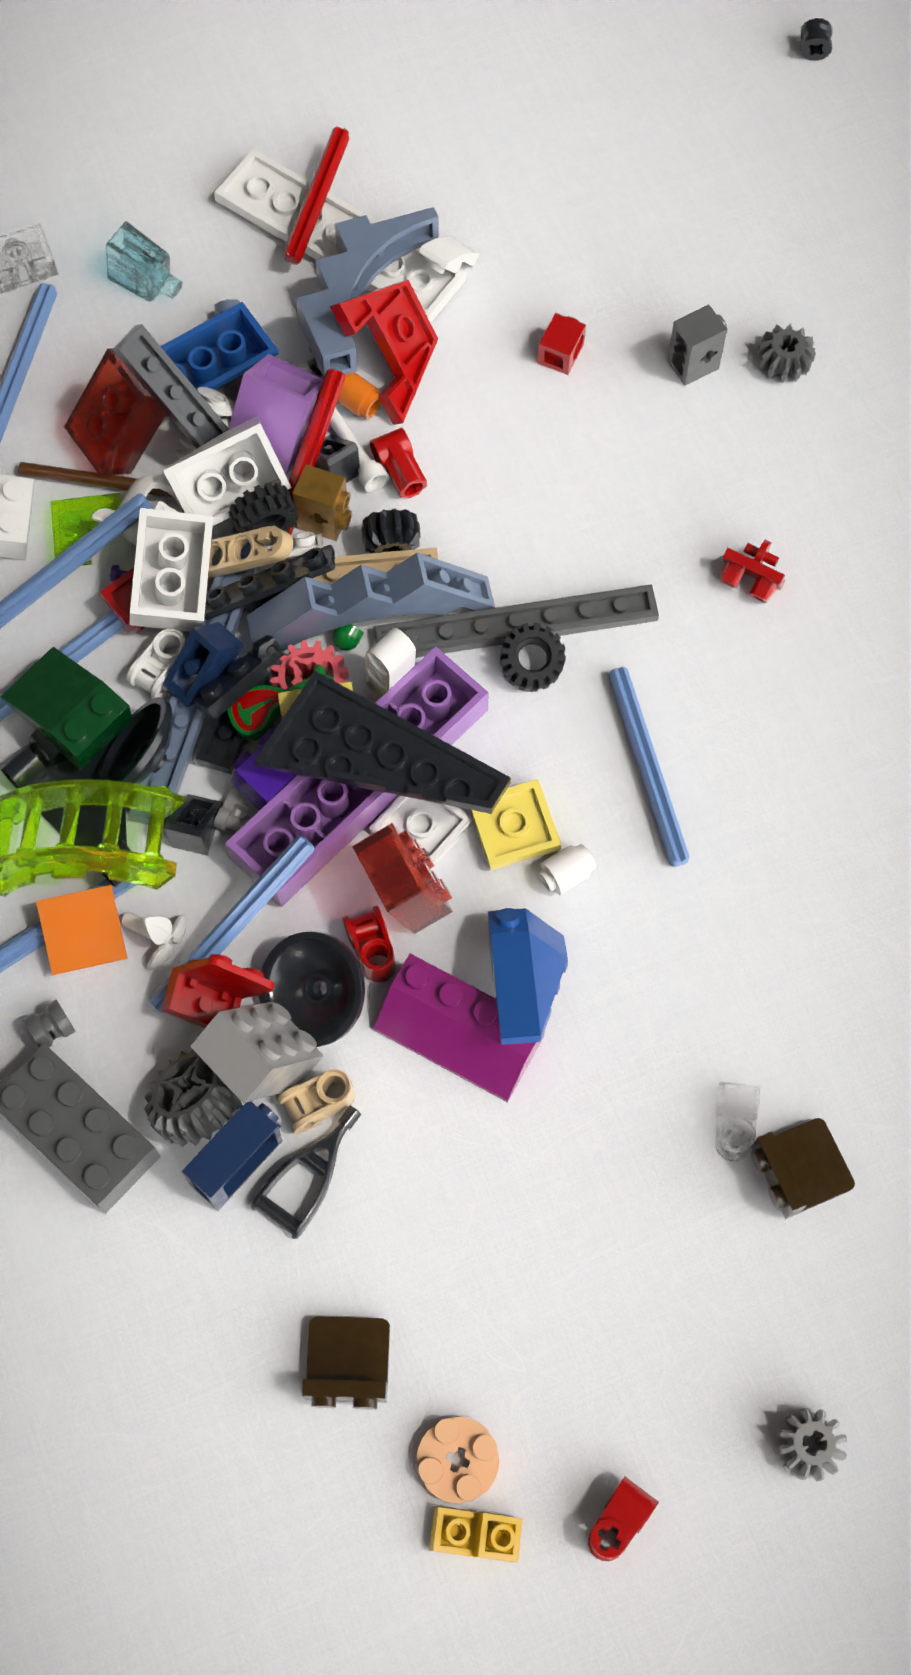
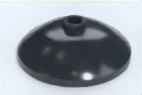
(140, 745)
(299, 968)

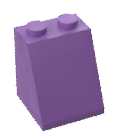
(281, 400)

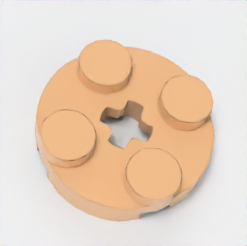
(435, 1469)

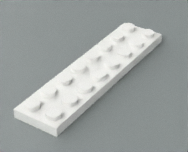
(272, 200)

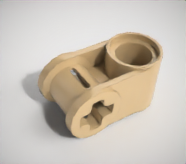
(314, 1100)

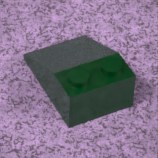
(68, 706)

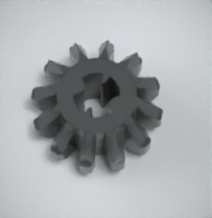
(786, 353)

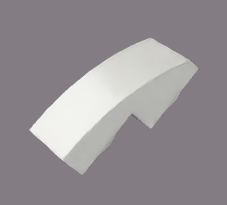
(447, 254)
(304, 542)

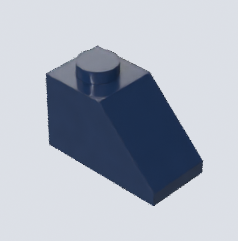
(201, 660)

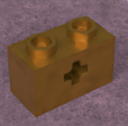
(322, 502)

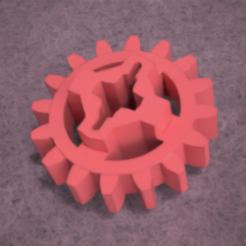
(302, 662)

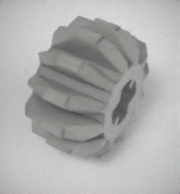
(816, 1460)

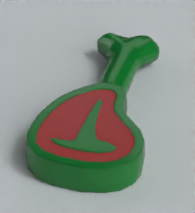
(260, 707)

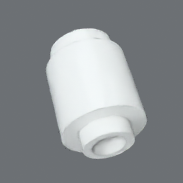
(566, 869)

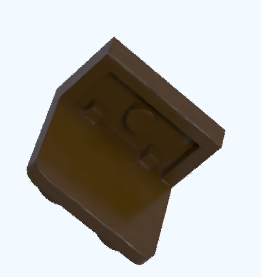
(802, 1167)
(347, 1362)

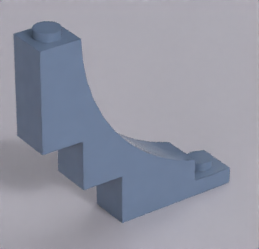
(364, 594)

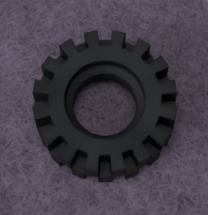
(264, 508)
(532, 636)

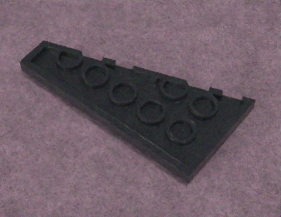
(357, 743)

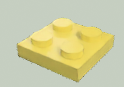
(517, 827)

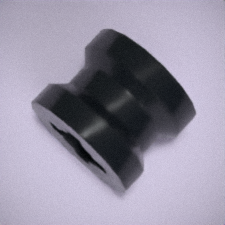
(816, 39)

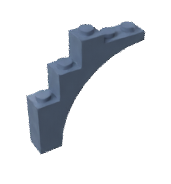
(362, 255)

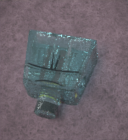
(139, 264)

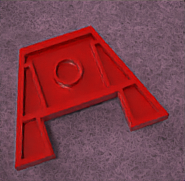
(401, 334)

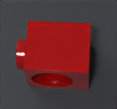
(561, 343)

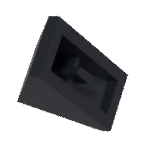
(339, 457)
(192, 824)

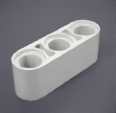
(388, 662)

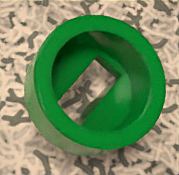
(347, 637)

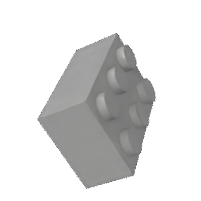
(257, 1050)

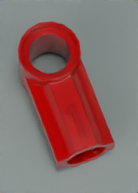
(397, 458)

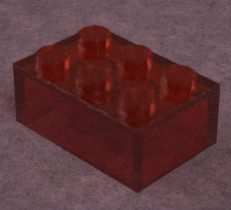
(114, 418)
(404, 878)

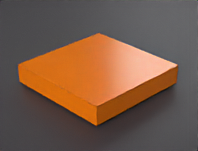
(81, 930)

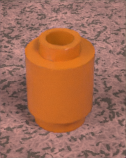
(359, 396)

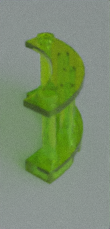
(73, 861)

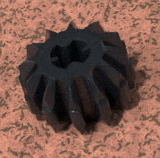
(390, 531)

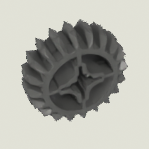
(189, 1101)

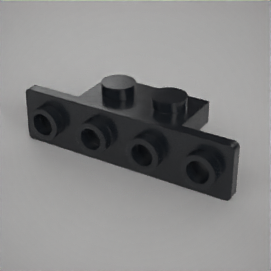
(257, 589)

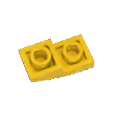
(475, 1534)

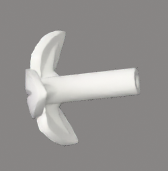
(160, 932)

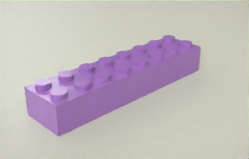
(331, 814)

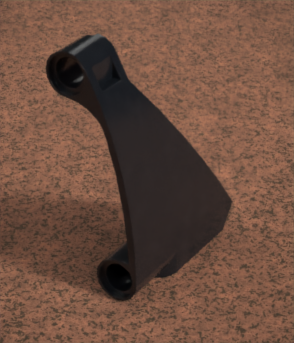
(44, 763)

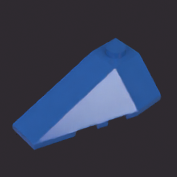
(526, 972)

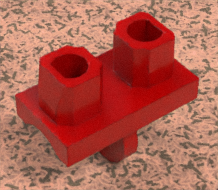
(766, 578)

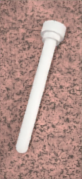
(371, 474)

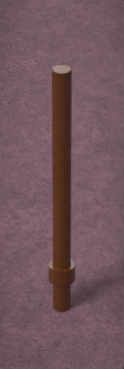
(81, 477)

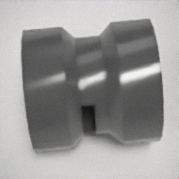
(49, 1024)

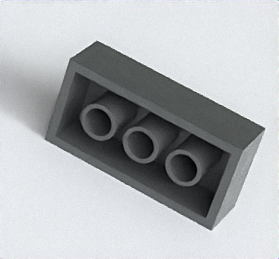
(75, 1128)

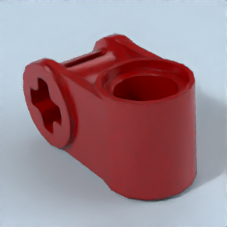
(370, 938)
(625, 1516)

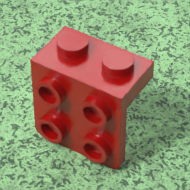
(211, 986)

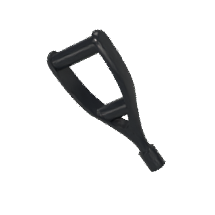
(315, 1163)

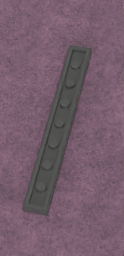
(563, 615)

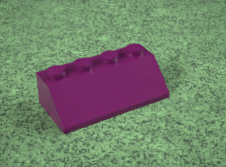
(452, 1027)

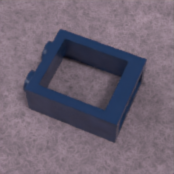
(234, 1153)

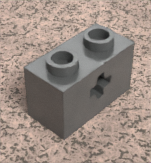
(697, 344)

